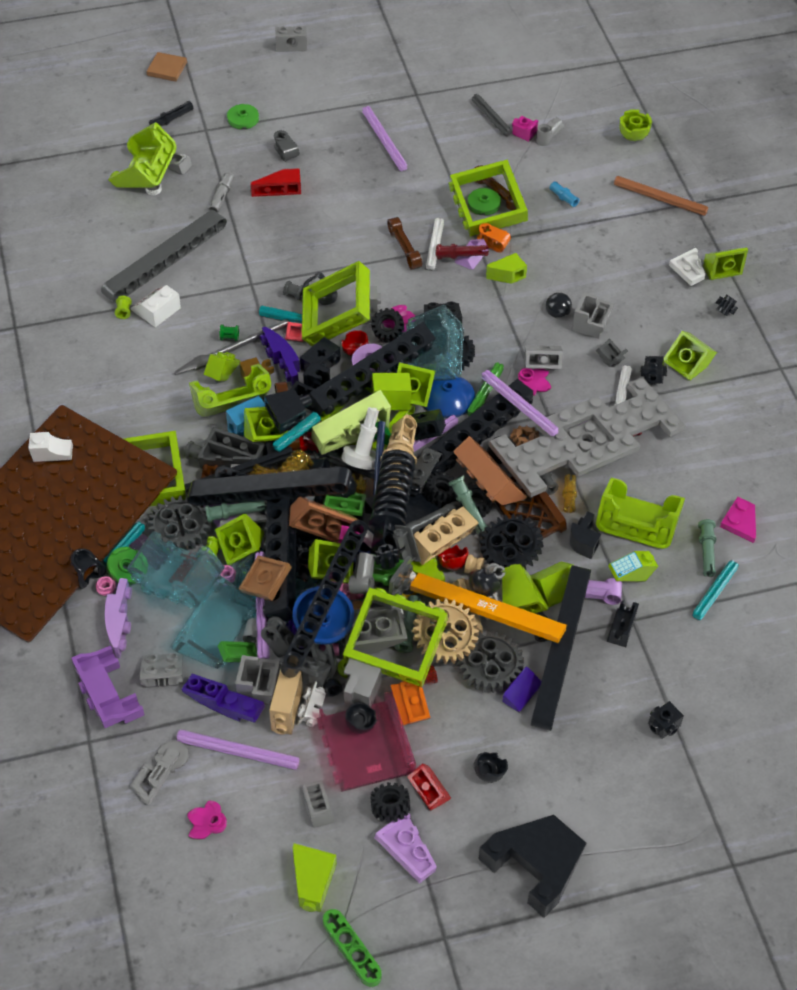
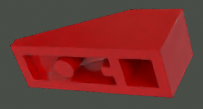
(278, 183)

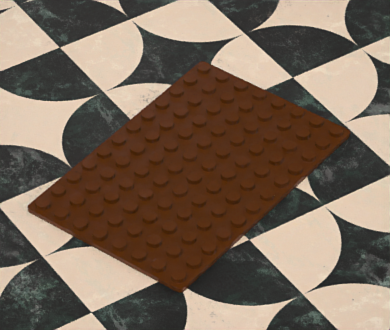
(63, 508)

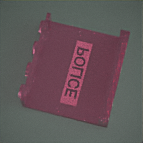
(370, 756)

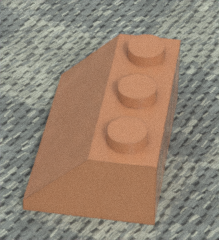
(318, 519)

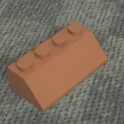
(488, 473)

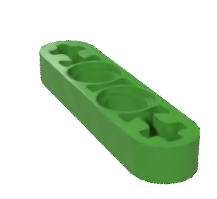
(354, 946)

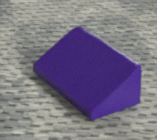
(521, 689)

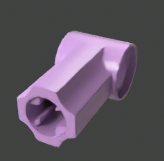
(609, 591)

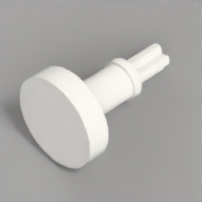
(361, 454)

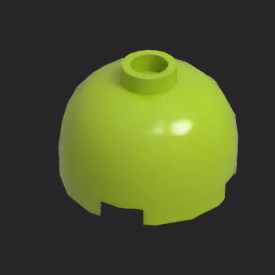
(635, 125)

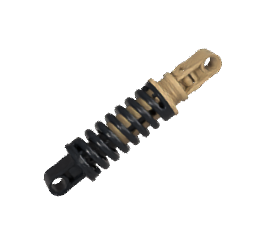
(394, 483)

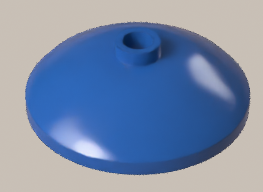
(451, 397)
(338, 620)

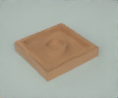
(166, 66)
(265, 578)

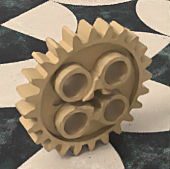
(456, 616)

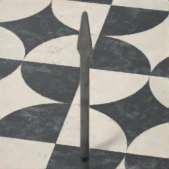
(201, 360)

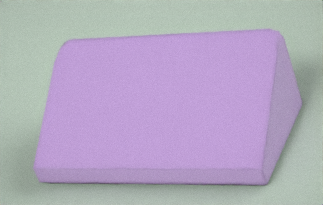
(471, 261)

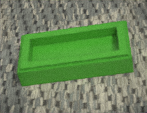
(233, 651)

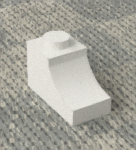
(49, 448)

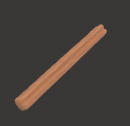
(661, 195)

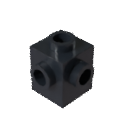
(654, 369)
(665, 720)

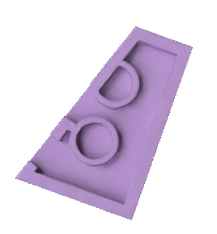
(404, 844)

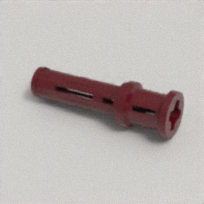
(454, 251)

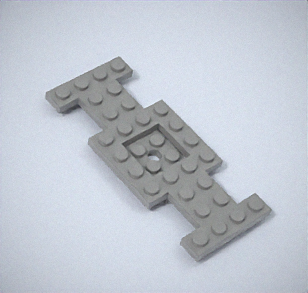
(609, 432)

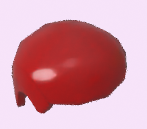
(353, 341)
(453, 558)

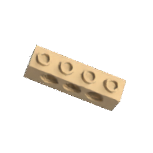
(444, 533)

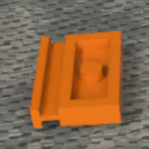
(410, 702)

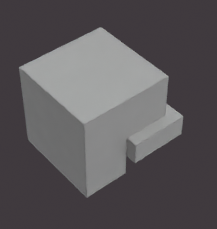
(592, 315)
(257, 678)
(361, 683)

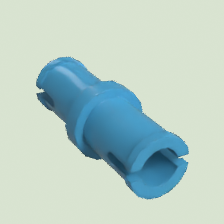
(564, 194)

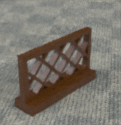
(548, 509)

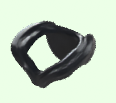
(326, 300)
(82, 560)

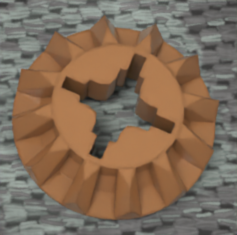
(517, 433)

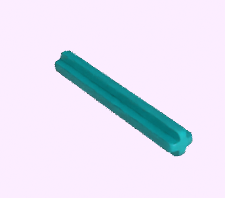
(715, 590)

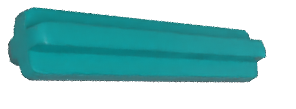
(280, 314)
(296, 432)
(137, 529)

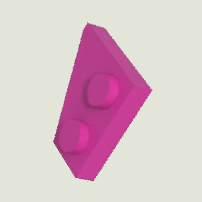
(741, 519)

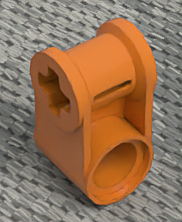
(494, 237)

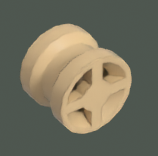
(473, 563)

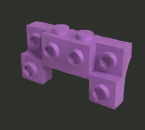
(101, 694)

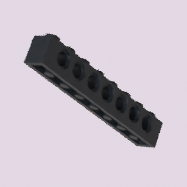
(419, 334)
(479, 425)
(281, 546)

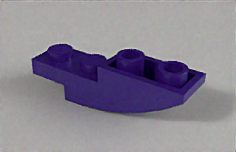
(281, 352)
(220, 699)

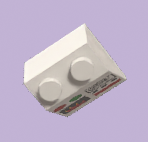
(158, 305)

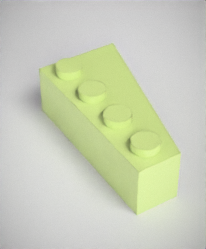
(345, 426)

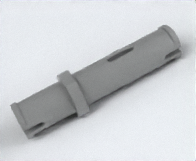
(223, 188)

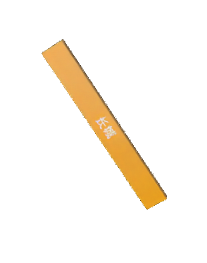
(489, 607)

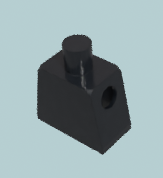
(287, 409)

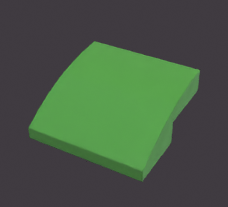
(352, 505)

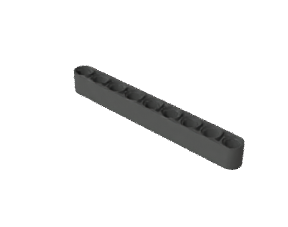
(164, 255)

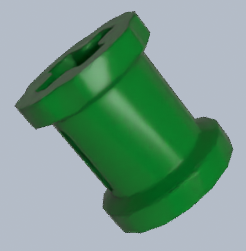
(229, 332)

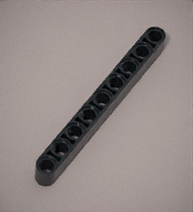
(269, 486)
(323, 605)
(560, 652)

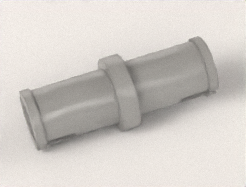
(494, 568)

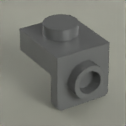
(611, 353)

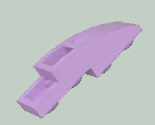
(116, 617)

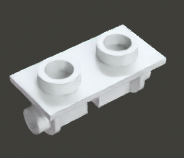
(307, 711)

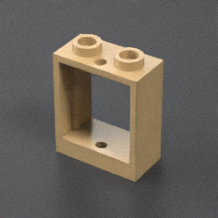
(285, 703)

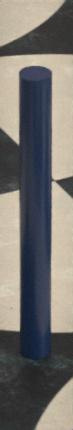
(379, 450)

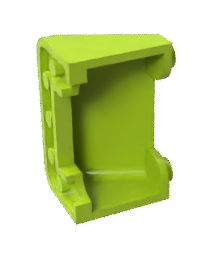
(152, 155)
(209, 403)
(637, 518)

